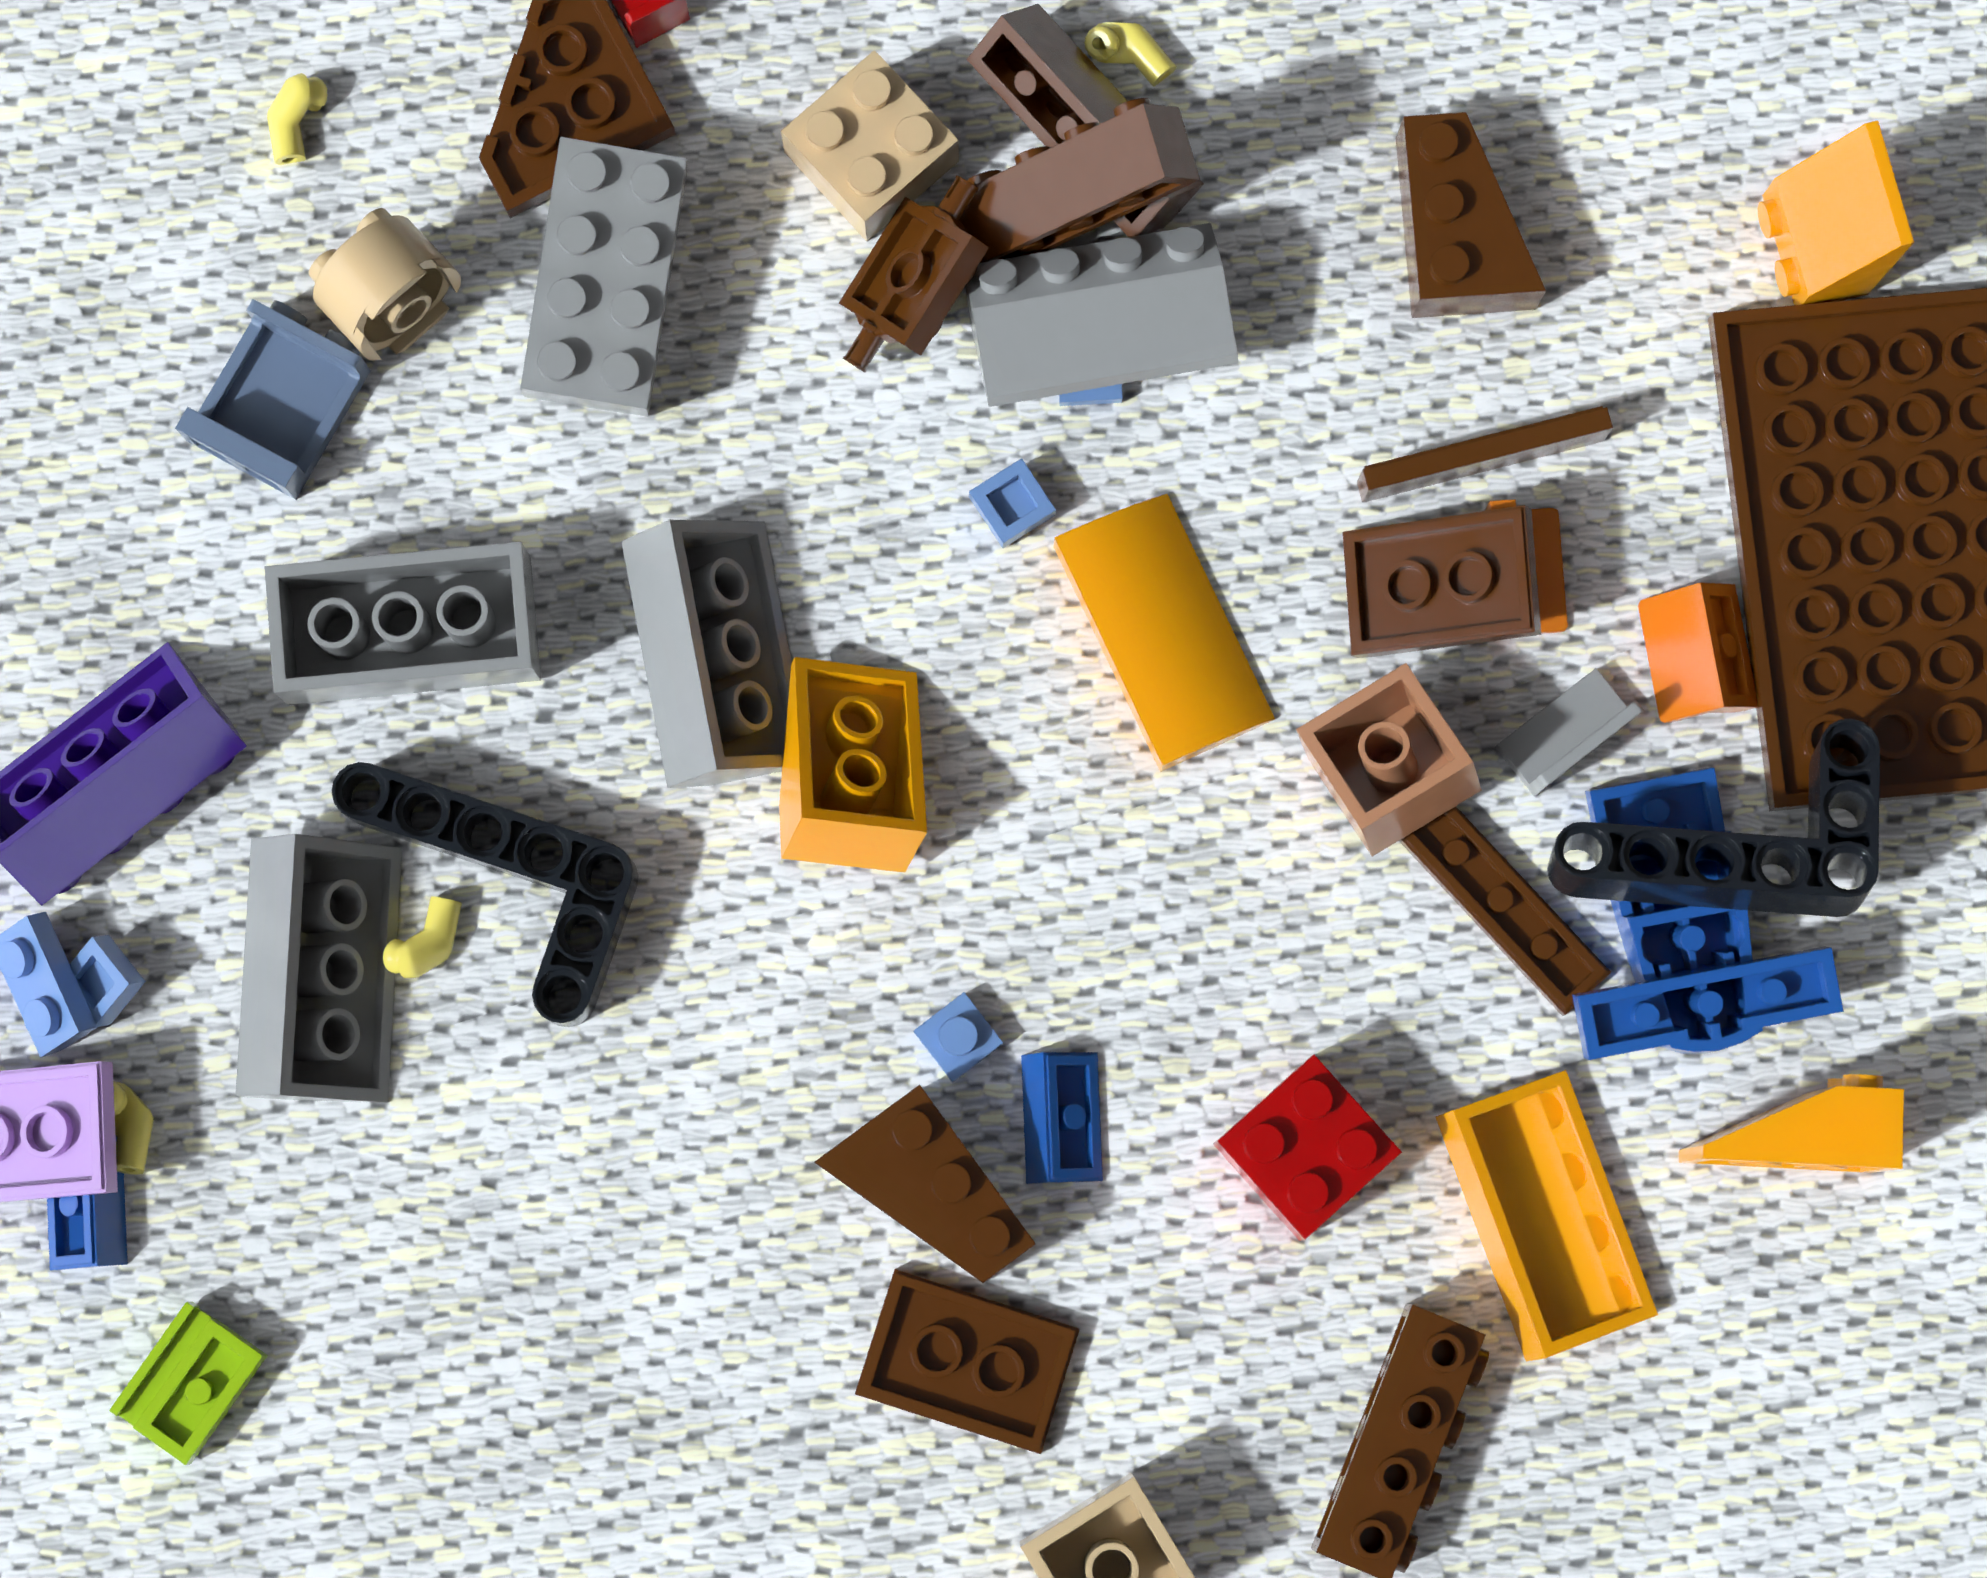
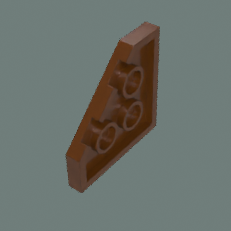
(572, 82)

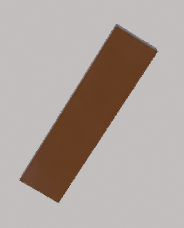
(1484, 453)
(1506, 908)

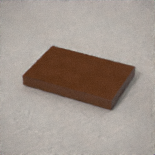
(1442, 582)
(967, 1361)

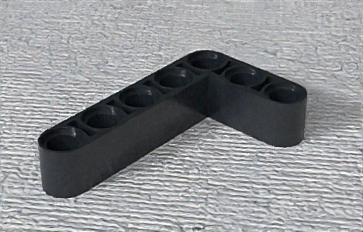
(1744, 854)
(513, 857)

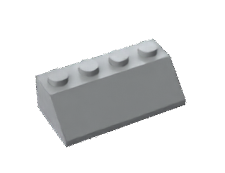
(1101, 314)
(711, 648)
(315, 970)

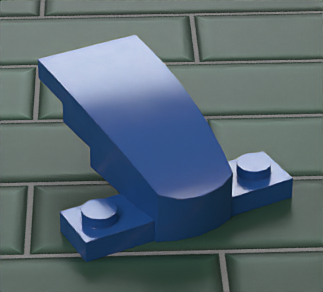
(1692, 963)

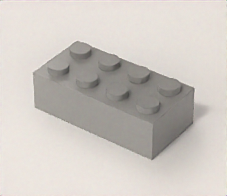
(604, 277)
(402, 623)

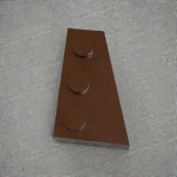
(1457, 224)
(930, 1184)

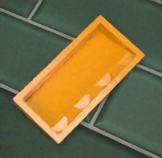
(1162, 630)
(1546, 1216)

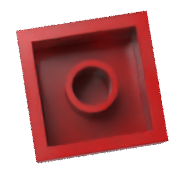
(1307, 1148)

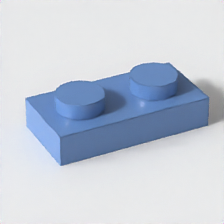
(44, 985)

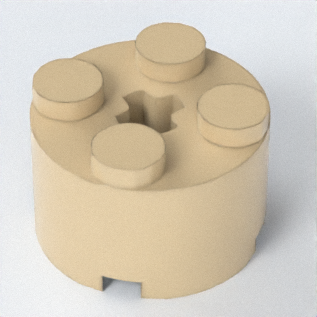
(383, 284)

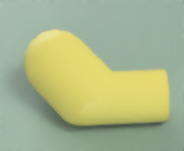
(1129, 45)
(286, 113)
(428, 947)
(132, 1130)

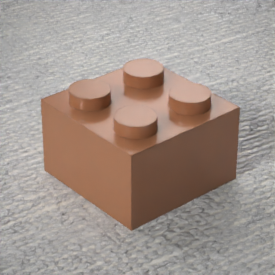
(1389, 759)

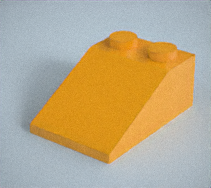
(1836, 220)
(852, 767)
(1837, 1128)

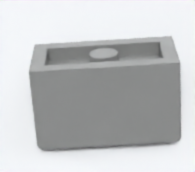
(1566, 731)

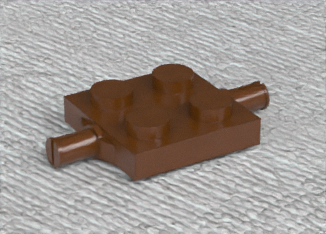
(913, 275)

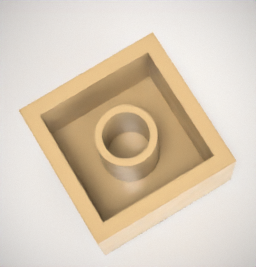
(870, 145)
(1107, 1538)

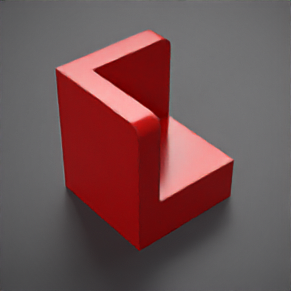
(650, 18)

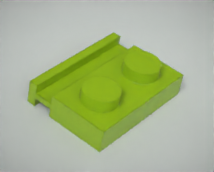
(188, 1383)

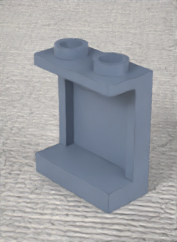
(277, 398)

